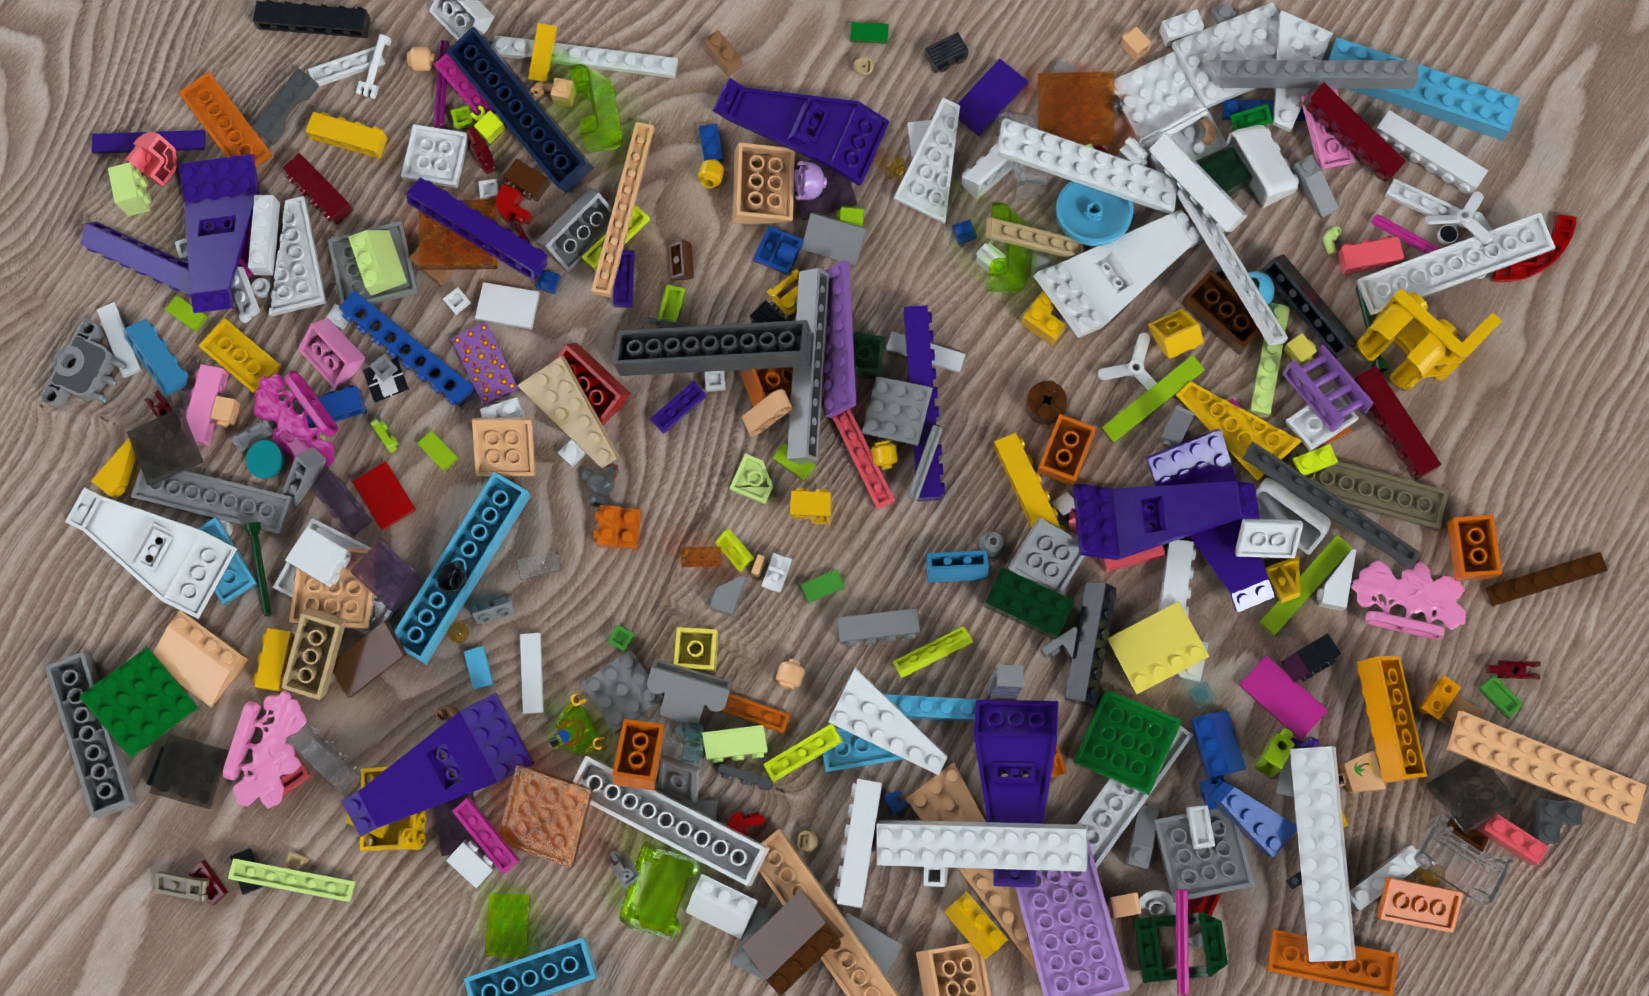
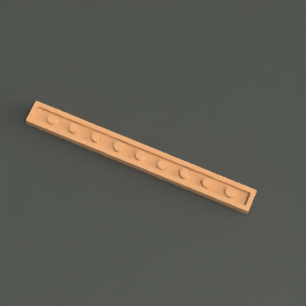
(622, 210)

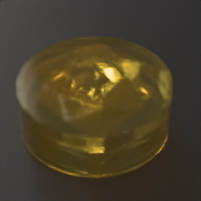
(458, 632)

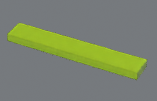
(1152, 399)
(1309, 581)

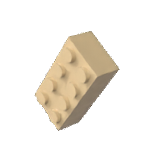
(314, 653)

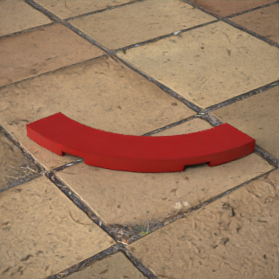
(1561, 236)

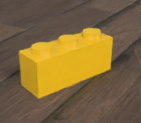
(273, 659)
(975, 925)

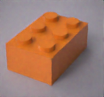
(1066, 450)
(1474, 547)
(638, 754)

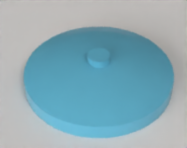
(1092, 215)

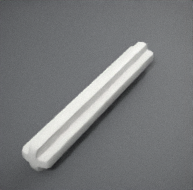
(1173, 127)

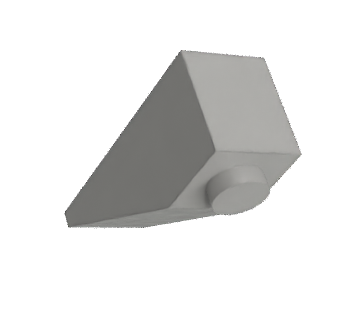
(1315, 186)
(1176, 427)
(303, 474)
(1142, 838)

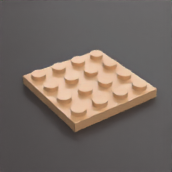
(344, 599)

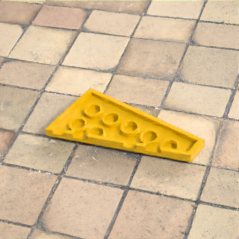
(1237, 426)

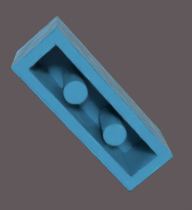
(957, 566)

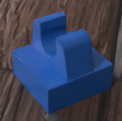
(964, 232)
(548, 281)
(891, 800)

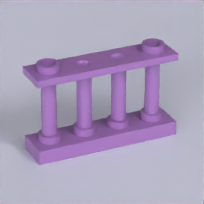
(1316, 399)

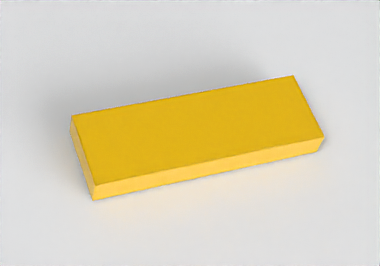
(542, 52)

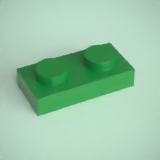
(1255, 116)

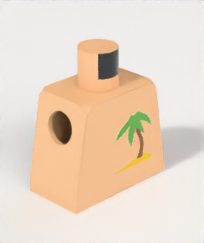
(1361, 774)

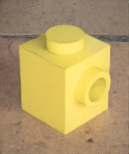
(1300, 350)

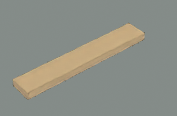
(1032, 238)

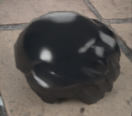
(452, 577)

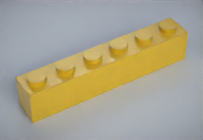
(1024, 480)

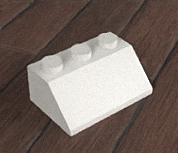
(461, 15)
(985, 173)
(721, 906)

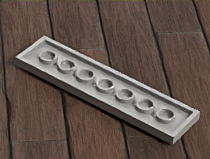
(218, 499)

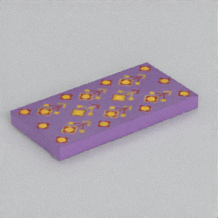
(485, 364)

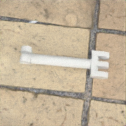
(368, 85)

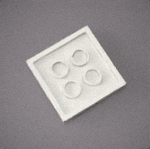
(435, 155)

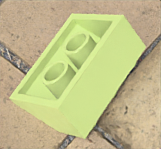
(377, 260)
(735, 744)

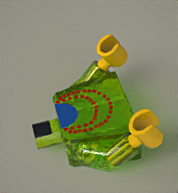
(576, 730)

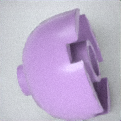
(809, 181)

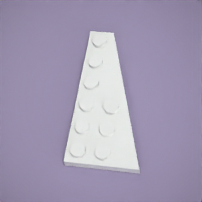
(1296, 42)
(297, 267)

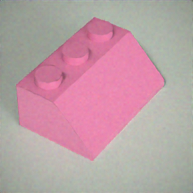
(331, 352)

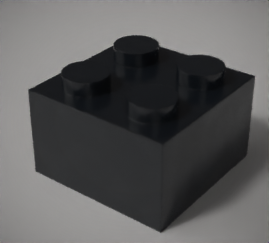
(1311, 659)

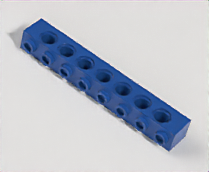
(356, 303)

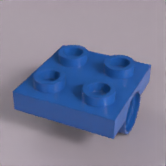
(778, 250)

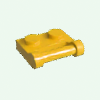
(788, 302)

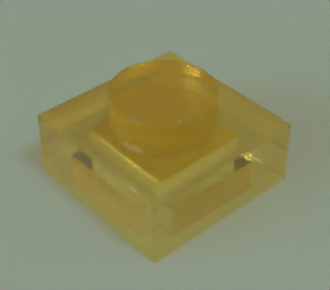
(895, 168)

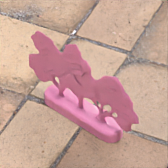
(1416, 593)
(271, 756)

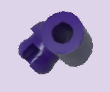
(1312, 742)

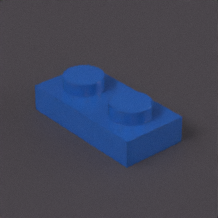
(710, 142)

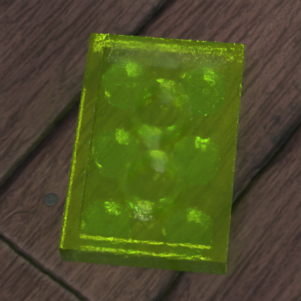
(507, 925)

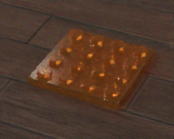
(1077, 106)
(446, 250)
(545, 815)

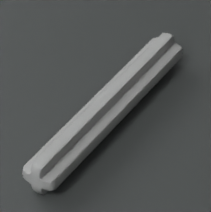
(925, 462)

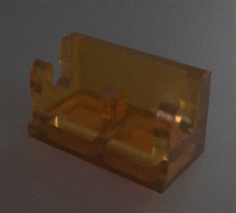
(701, 556)

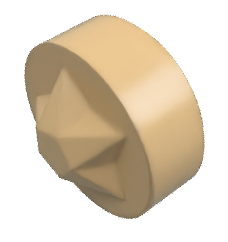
(863, 66)
(807, 841)

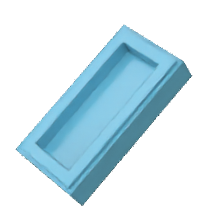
(478, 668)

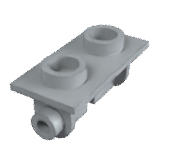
(252, 434)
(485, 612)
(623, 868)

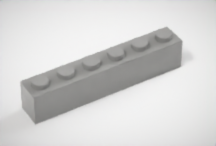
(1005, 682)

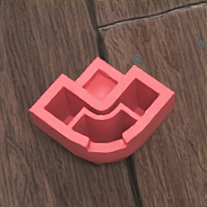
(154, 158)

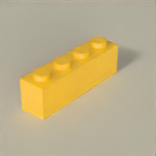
(346, 134)

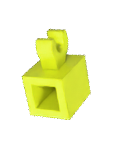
(488, 125)

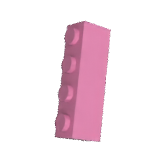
(209, 384)

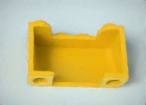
(403, 834)

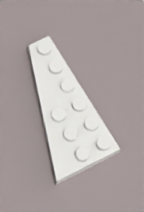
(929, 174)
(878, 720)

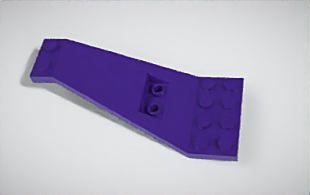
(840, 137)
(214, 194)
(1208, 461)
(1119, 519)
(1015, 741)
(478, 747)

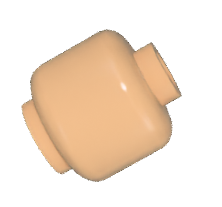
(420, 58)
(790, 674)

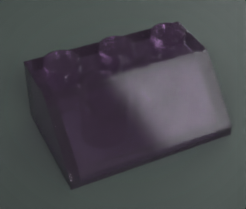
(341, 503)
(387, 576)

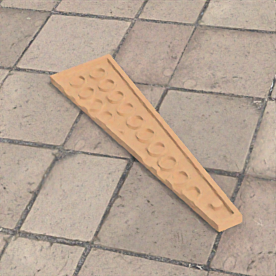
(949, 799)

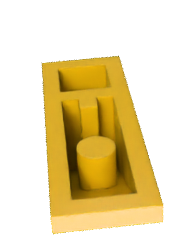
(117, 471)

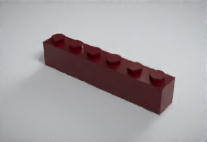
(1353, 132)
(1397, 425)

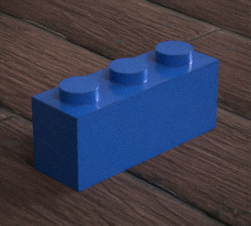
(341, 404)

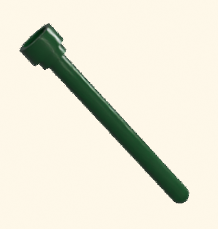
(1380, 362)
(253, 531)

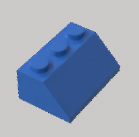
(1217, 744)

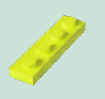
(638, 220)
(932, 652)
(803, 752)

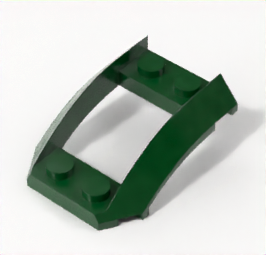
(1149, 950)

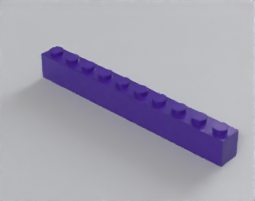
(921, 373)

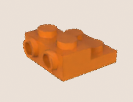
(617, 527)

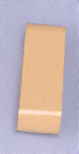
(767, 412)

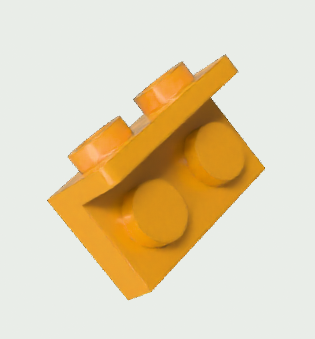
(1439, 698)

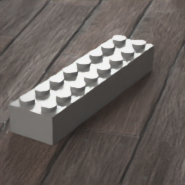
(93, 749)

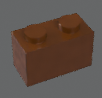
(526, 180)

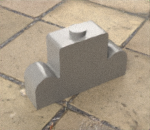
(686, 691)

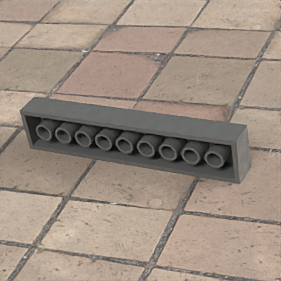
(713, 348)

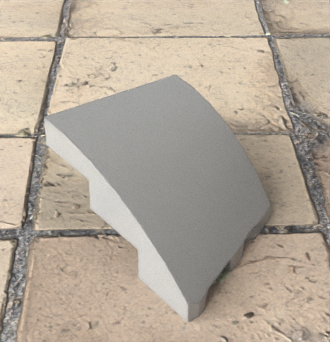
(879, 946)

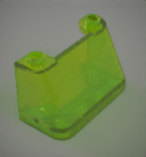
(603, 128)
(1010, 272)
(657, 894)

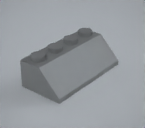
(577, 230)

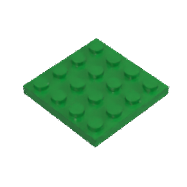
(138, 702)
(1127, 742)

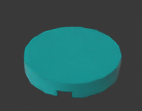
(265, 459)

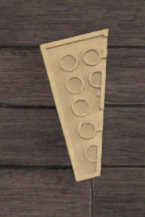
(564, 401)

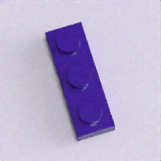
(624, 281)
(678, 407)

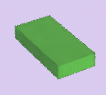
(822, 586)
(1500, 696)

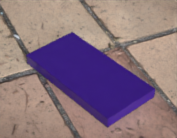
(990, 97)

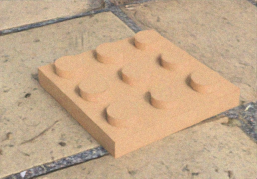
(503, 446)

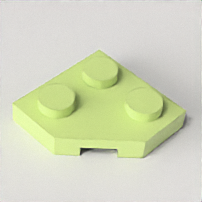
(752, 480)

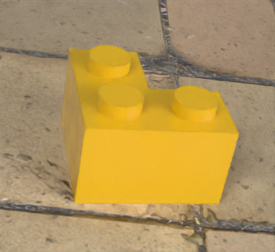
(1041, 321)
(811, 505)

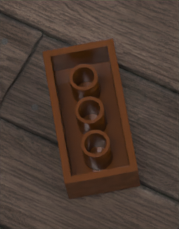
(1222, 312)

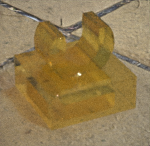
(1428, 877)

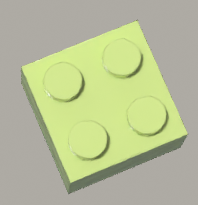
(129, 189)

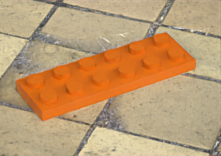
(223, 119)
(1370, 971)

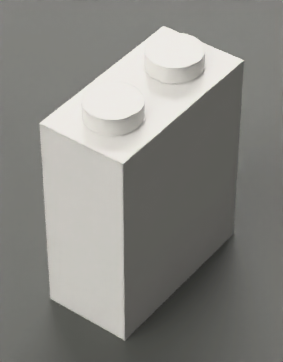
(319, 557)

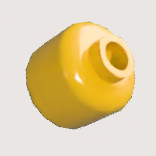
(711, 173)
(884, 454)

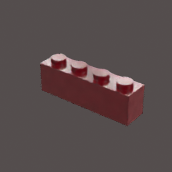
(318, 189)

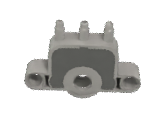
(88, 374)

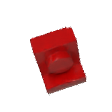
(508, 204)
(740, 824)

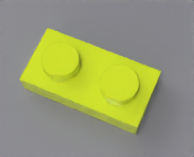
(1315, 460)
(734, 550)

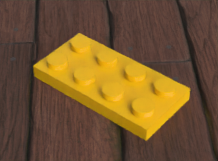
(239, 355)

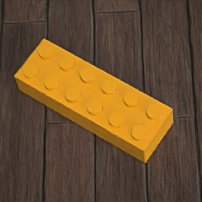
(1391, 719)

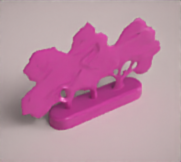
(292, 428)

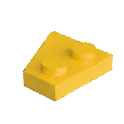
(1285, 579)

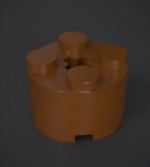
(1049, 392)

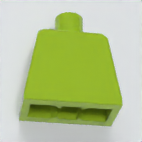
(1275, 753)

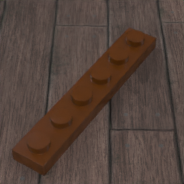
(1546, 579)

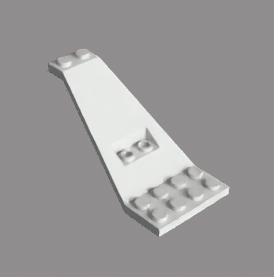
(1108, 277)
(182, 567)

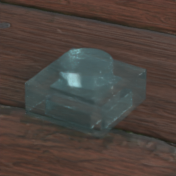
(1202, 694)

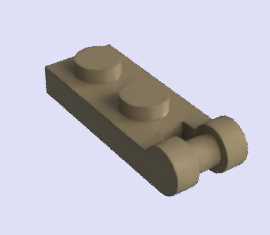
(181, 886)

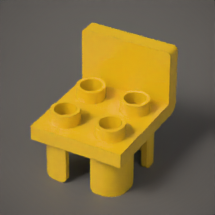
(1426, 341)

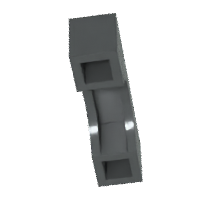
(273, 120)

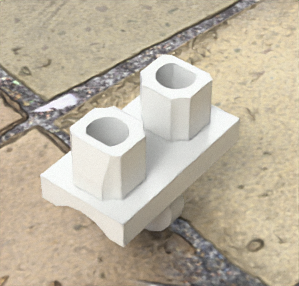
(776, 573)

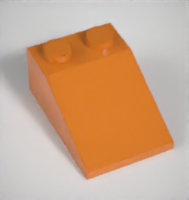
(763, 382)

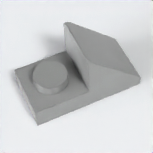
(1065, 641)

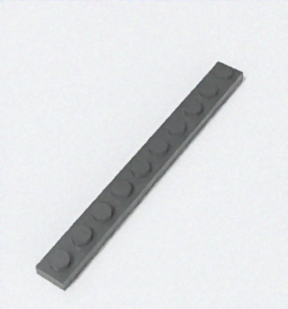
(1331, 505)

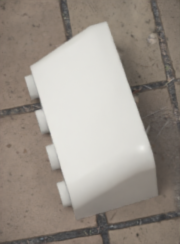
(1262, 157)
(1280, 503)

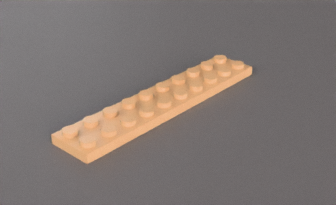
(1546, 767)
(848, 958)

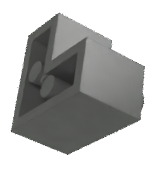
(1549, 815)

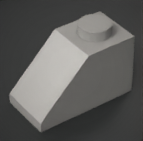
(727, 596)

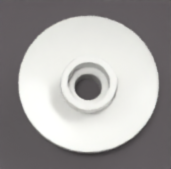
(1153, 897)

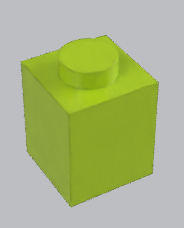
(851, 214)

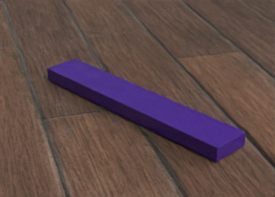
(123, 142)

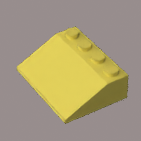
(1158, 647)

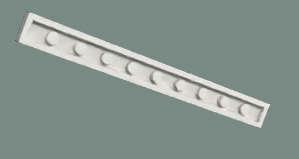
(591, 57)
(1235, 271)

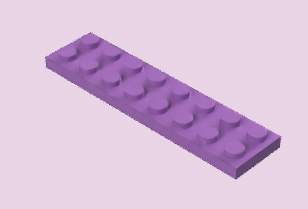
(839, 351)

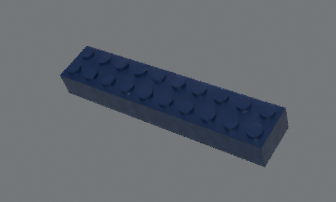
(520, 109)

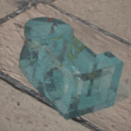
(692, 743)

